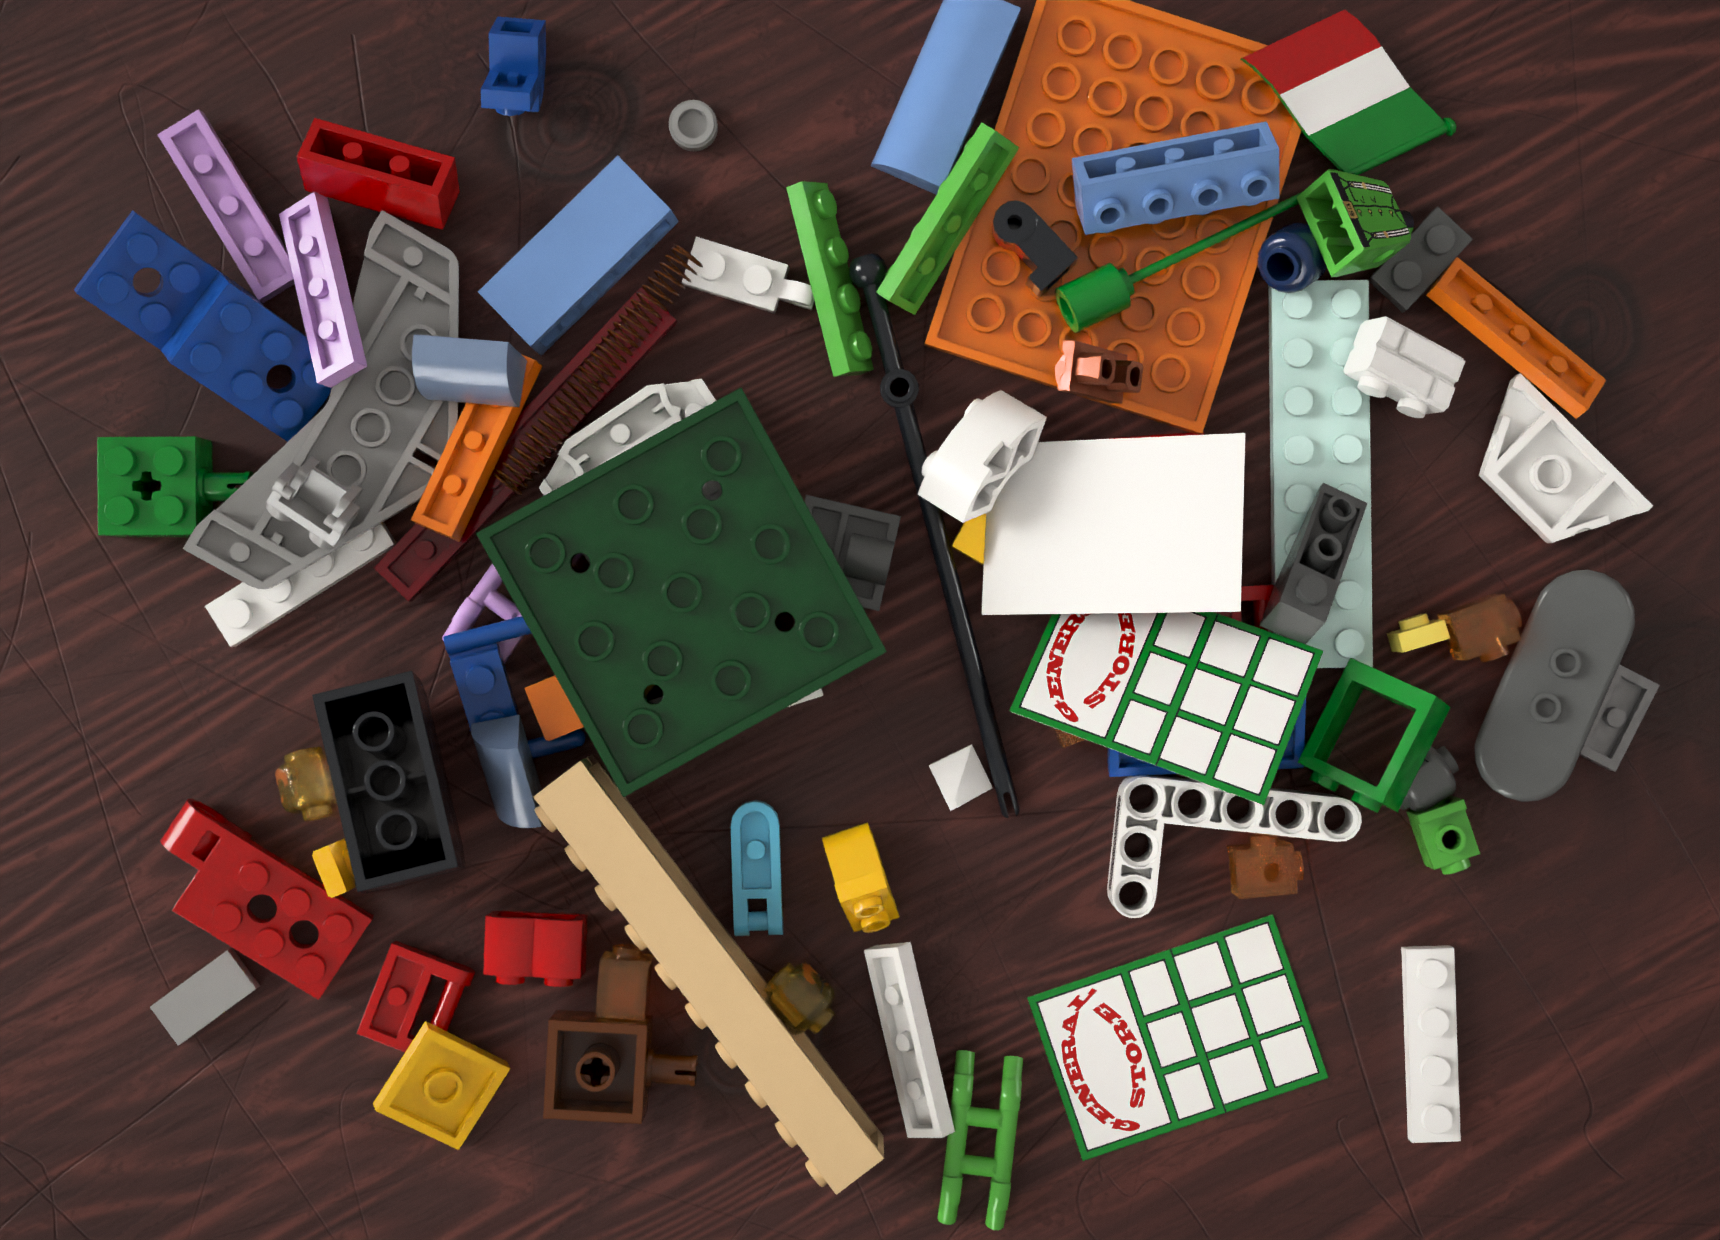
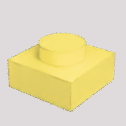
(1417, 633)

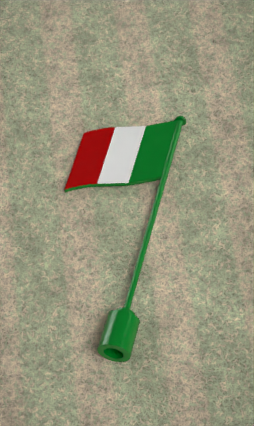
(1343, 100)

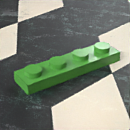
(947, 219)
(829, 278)

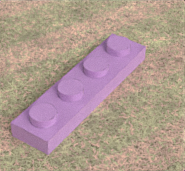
(229, 204)
(322, 290)

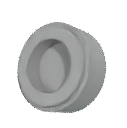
(693, 125)

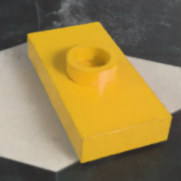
(335, 868)

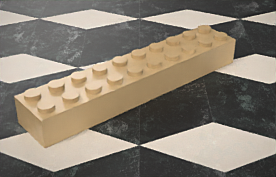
(711, 973)

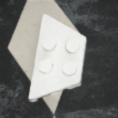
(1552, 469)

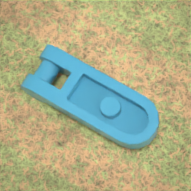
(756, 868)

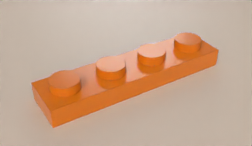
(1516, 338)
(469, 462)

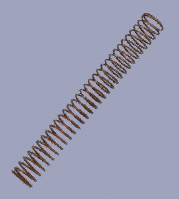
(509, 484)

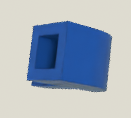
(515, 66)

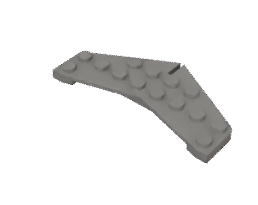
(368, 423)

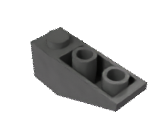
(1314, 566)

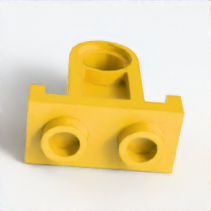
(860, 879)

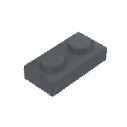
(1421, 261)

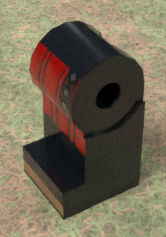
(1024, 232)

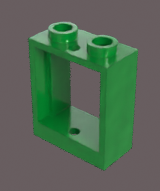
(1410, 753)

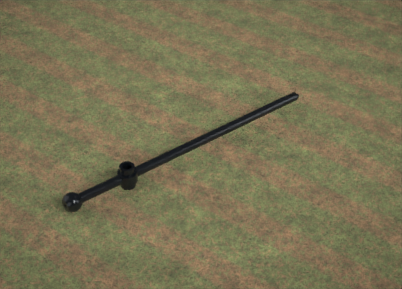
(869, 273)

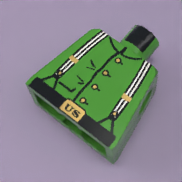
(1354, 221)

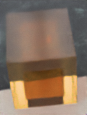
(624, 983)

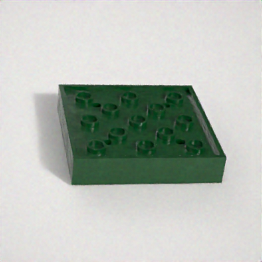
(681, 592)

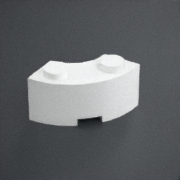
(981, 455)

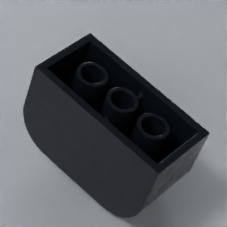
(389, 782)

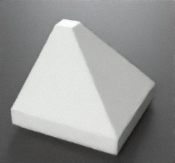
(960, 777)

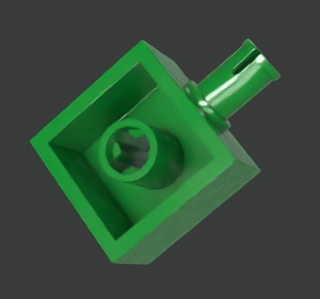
(187, 485)

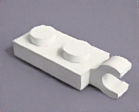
(744, 277)

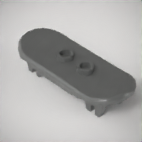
(1554, 685)

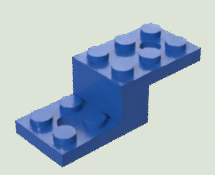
(206, 325)

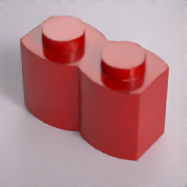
(535, 946)

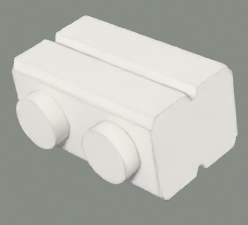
(1403, 367)

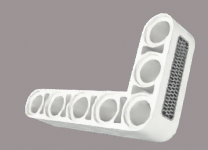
(1211, 814)

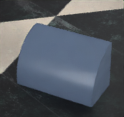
(468, 370)
(508, 770)

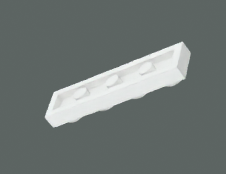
(250, 610)
(909, 1040)
(1431, 1044)

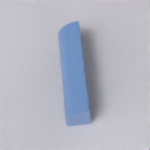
(945, 90)
(579, 255)

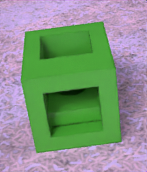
(1430, 827)

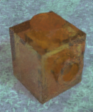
(1482, 628)
(1264, 867)

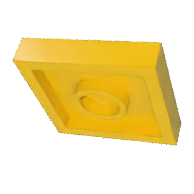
(441, 1085)

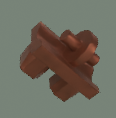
(1097, 372)

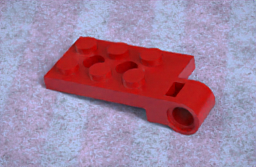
(235, 871)

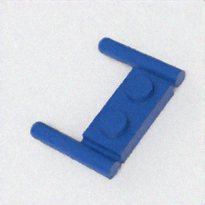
(485, 682)

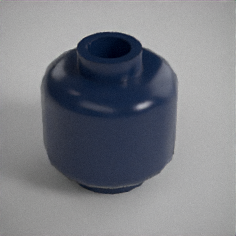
(1290, 259)

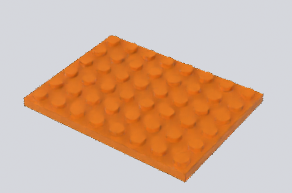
(1095, 84)

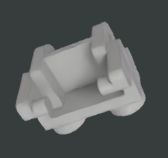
(314, 502)

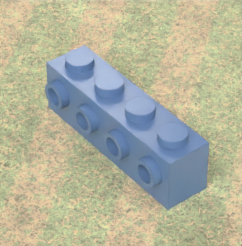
(1176, 178)

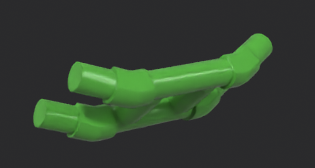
(965, 1115)

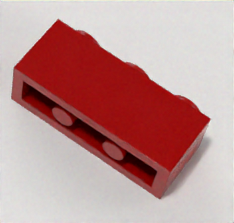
(378, 173)

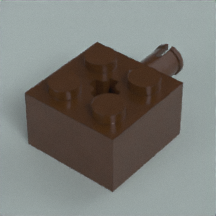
(624, 1045)

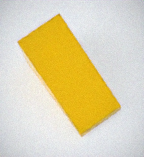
(971, 539)

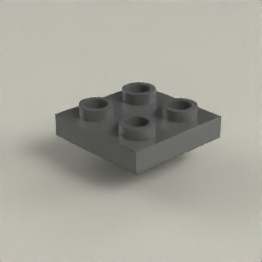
(860, 542)

